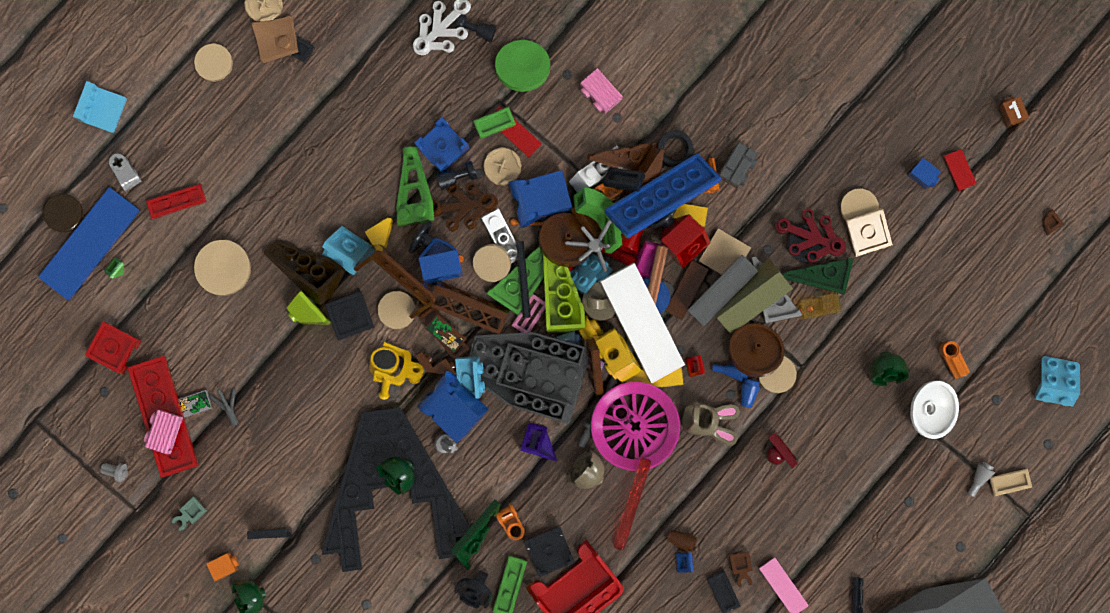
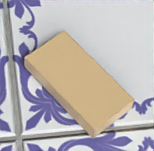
(1010, 482)

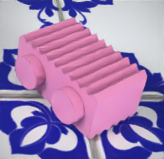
(600, 91)
(163, 431)

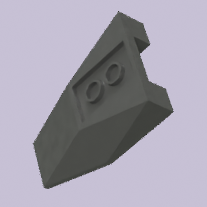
(532, 372)
(961, 597)

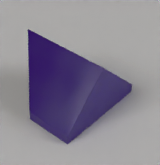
(538, 442)

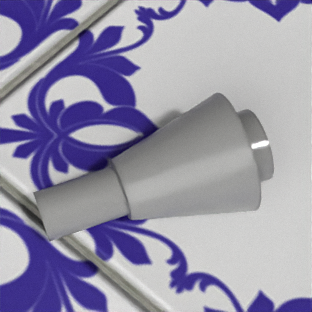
(983, 474)

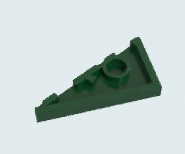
(828, 276)
(474, 536)

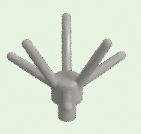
(594, 245)

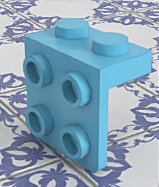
(1059, 381)

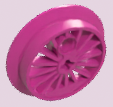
(659, 449)

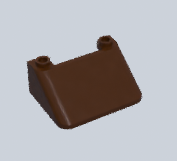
(400, 273)

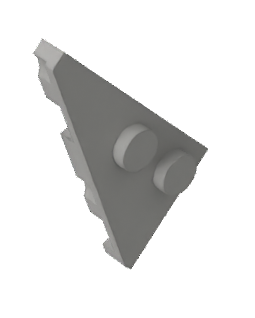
(781, 309)

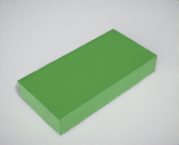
(494, 122)

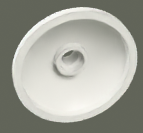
(934, 409)

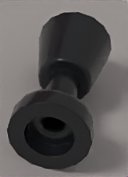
(483, 30)
(449, 178)

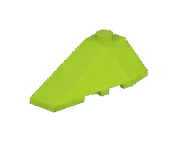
(562, 300)

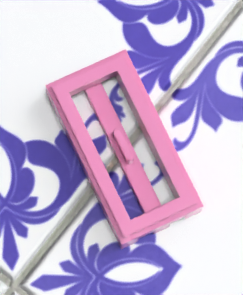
(521, 328)

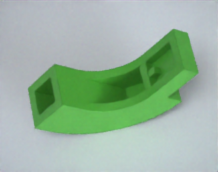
(592, 203)

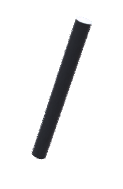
(523, 279)

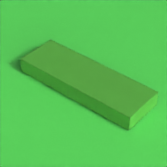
(510, 585)

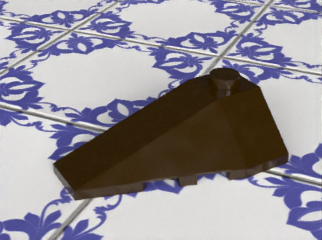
(311, 273)

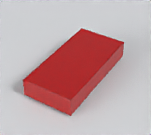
(959, 170)

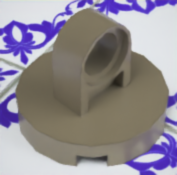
(597, 304)

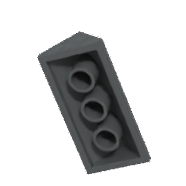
(722, 290)

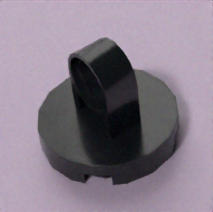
(473, 591)

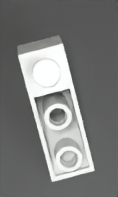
(590, 175)
(500, 232)

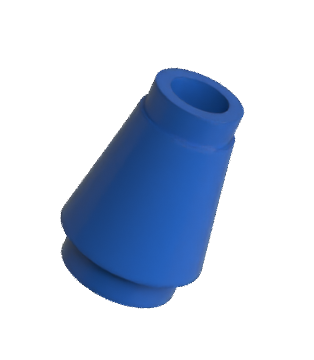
(749, 392)

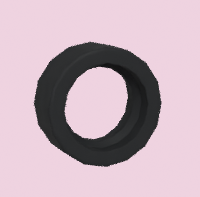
(678, 135)

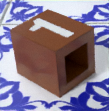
(1013, 111)

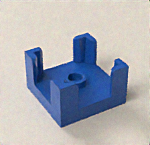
(442, 145)

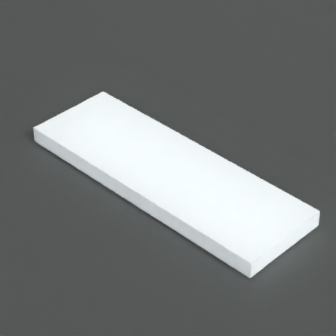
(642, 322)

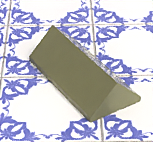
(754, 297)

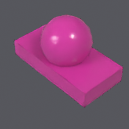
(646, 258)

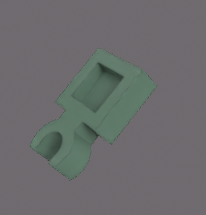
(190, 512)

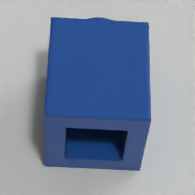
(925, 174)

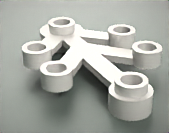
(439, 28)

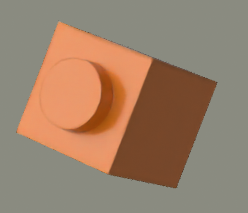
(223, 566)

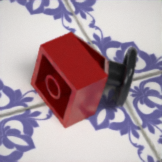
(682, 237)

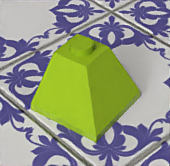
(305, 311)

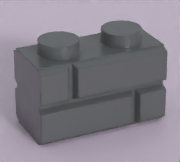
(737, 165)

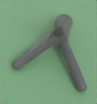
(227, 408)

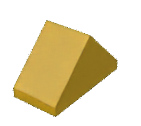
(380, 233)

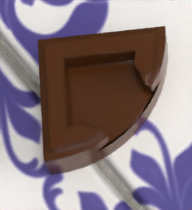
(1051, 222)

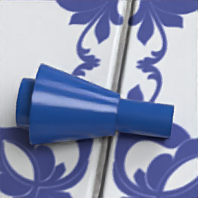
(730, 370)

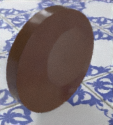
(555, 233)
(756, 350)

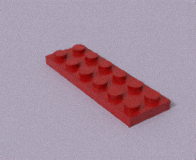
(155, 392)

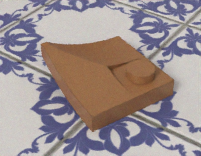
(275, 38)

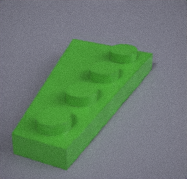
(508, 289)

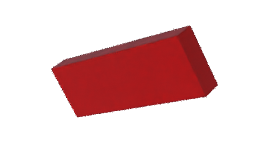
(521, 138)
(176, 201)

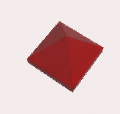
(695, 365)

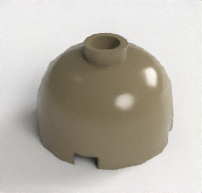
(588, 471)

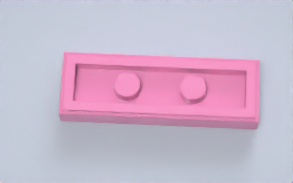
(783, 586)

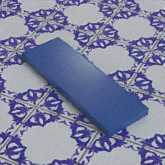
(662, 195)
(89, 244)

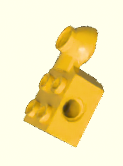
(612, 349)

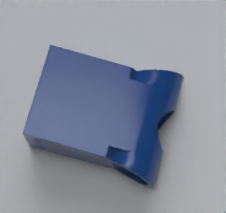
(540, 197)
(452, 407)

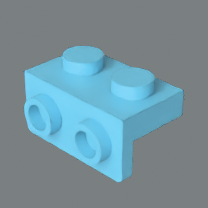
(469, 374)

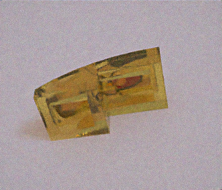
(819, 306)

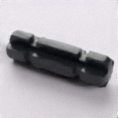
(857, 595)

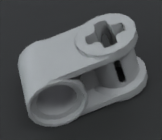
(126, 173)

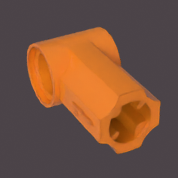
(954, 361)

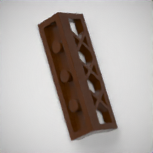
(473, 301)

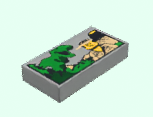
(195, 403)

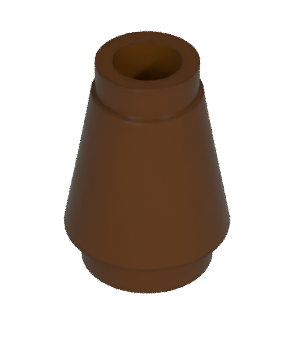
(683, 540)

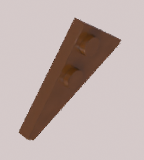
(624, 158)

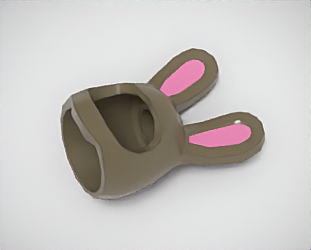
(703, 421)

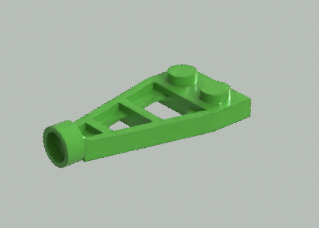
(419, 212)

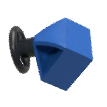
(439, 260)

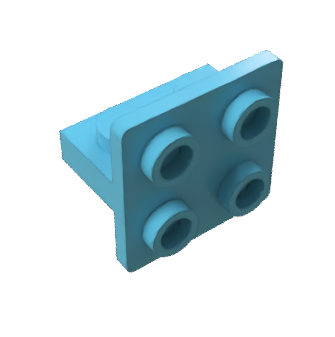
(588, 273)

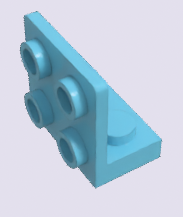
(99, 107)

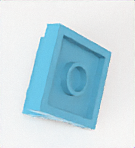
(345, 249)

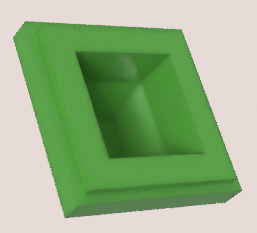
(115, 268)

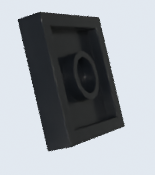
(349, 316)
(273, 533)

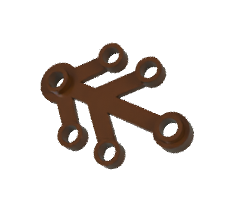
(466, 206)

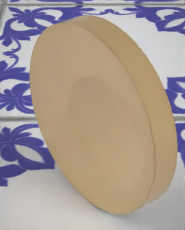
(222, 267)

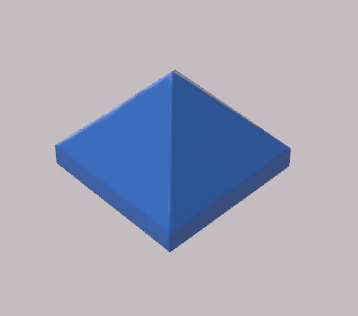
(684, 562)

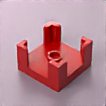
(112, 347)

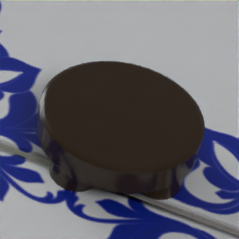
(63, 213)

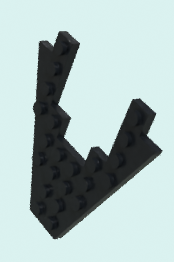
(380, 437)

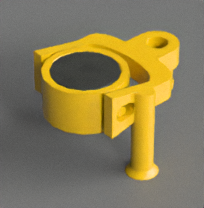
(385, 364)

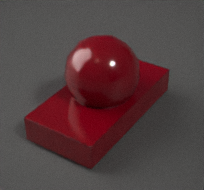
(780, 452)

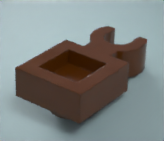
(741, 565)

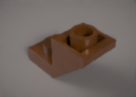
(439, 369)

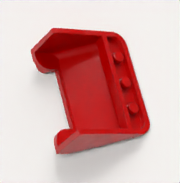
(581, 589)

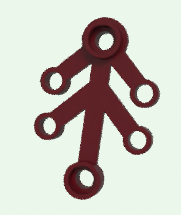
(813, 237)

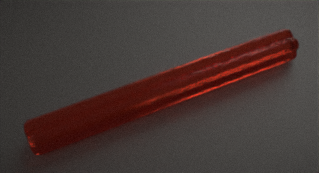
(632, 504)

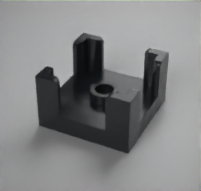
(549, 551)

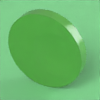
(522, 65)

